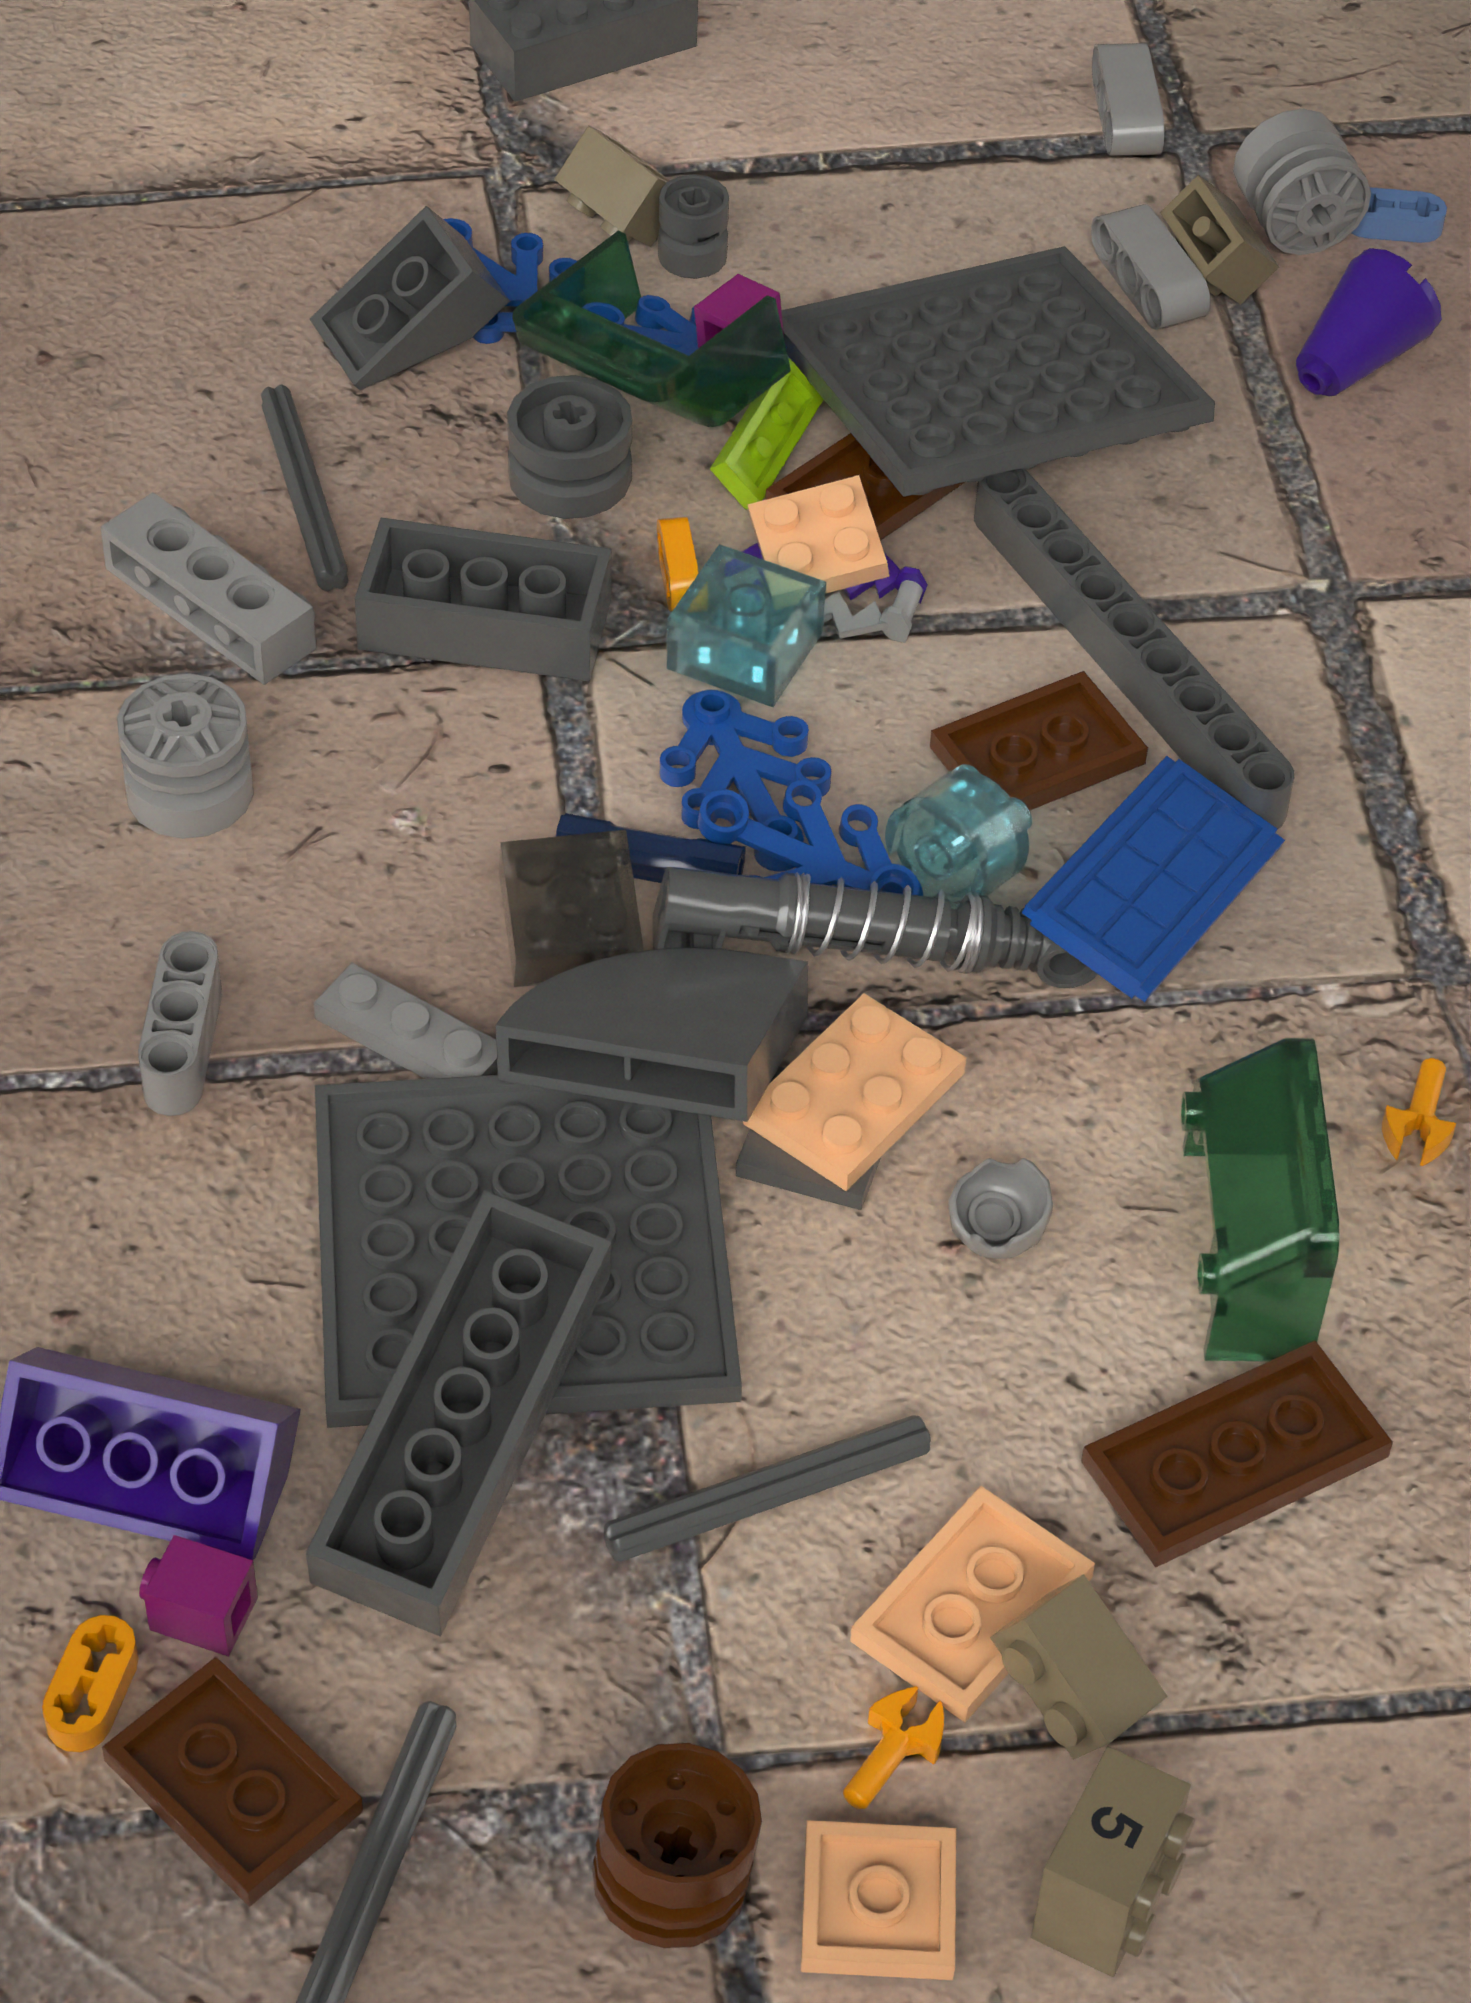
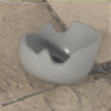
(1001, 1208)

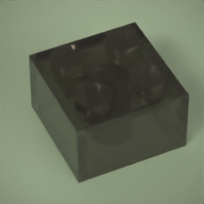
(567, 902)

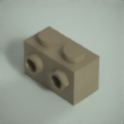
(614, 184)
(1219, 240)
(1078, 1667)

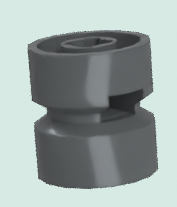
(693, 226)

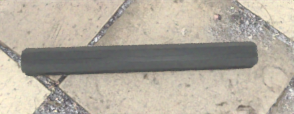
(304, 488)
(766, 1488)
(379, 1856)

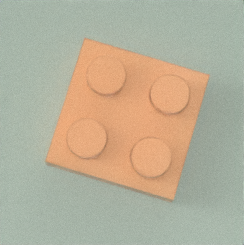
(822, 534)
(879, 1900)

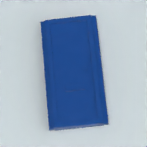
(1153, 878)

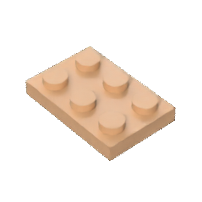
(855, 1091)
(958, 1593)

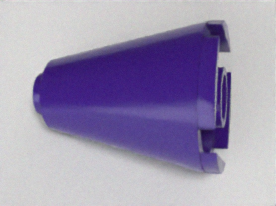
(1367, 322)

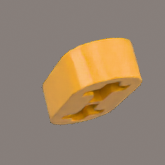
(676, 557)
(77, 1677)

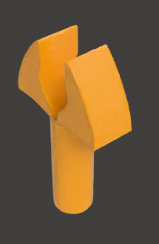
(1421, 1115)
(895, 1744)

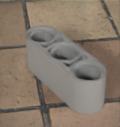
(1128, 99)
(1150, 266)
(180, 1023)

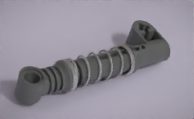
(791, 912)

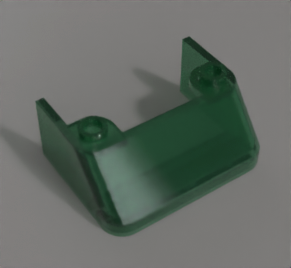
(699, 387)
(1268, 1200)

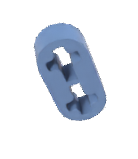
(1402, 216)

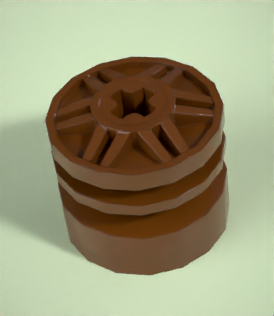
(685, 1810)

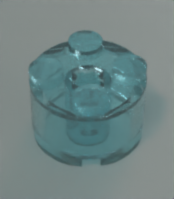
(961, 835)

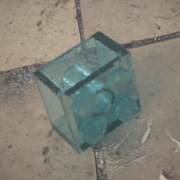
(745, 625)

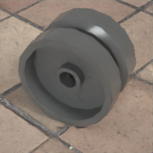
(569, 446)

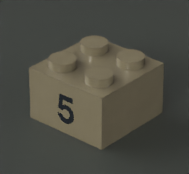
(1113, 1863)

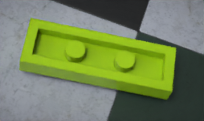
(766, 437)

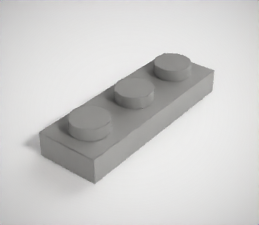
(404, 1027)

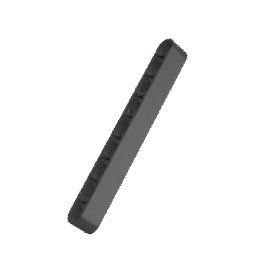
(1132, 644)

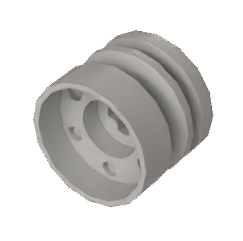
(1301, 181)
(185, 755)

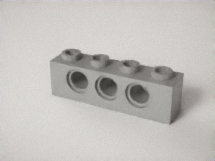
(209, 587)

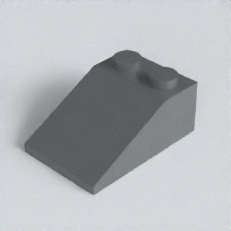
(409, 302)

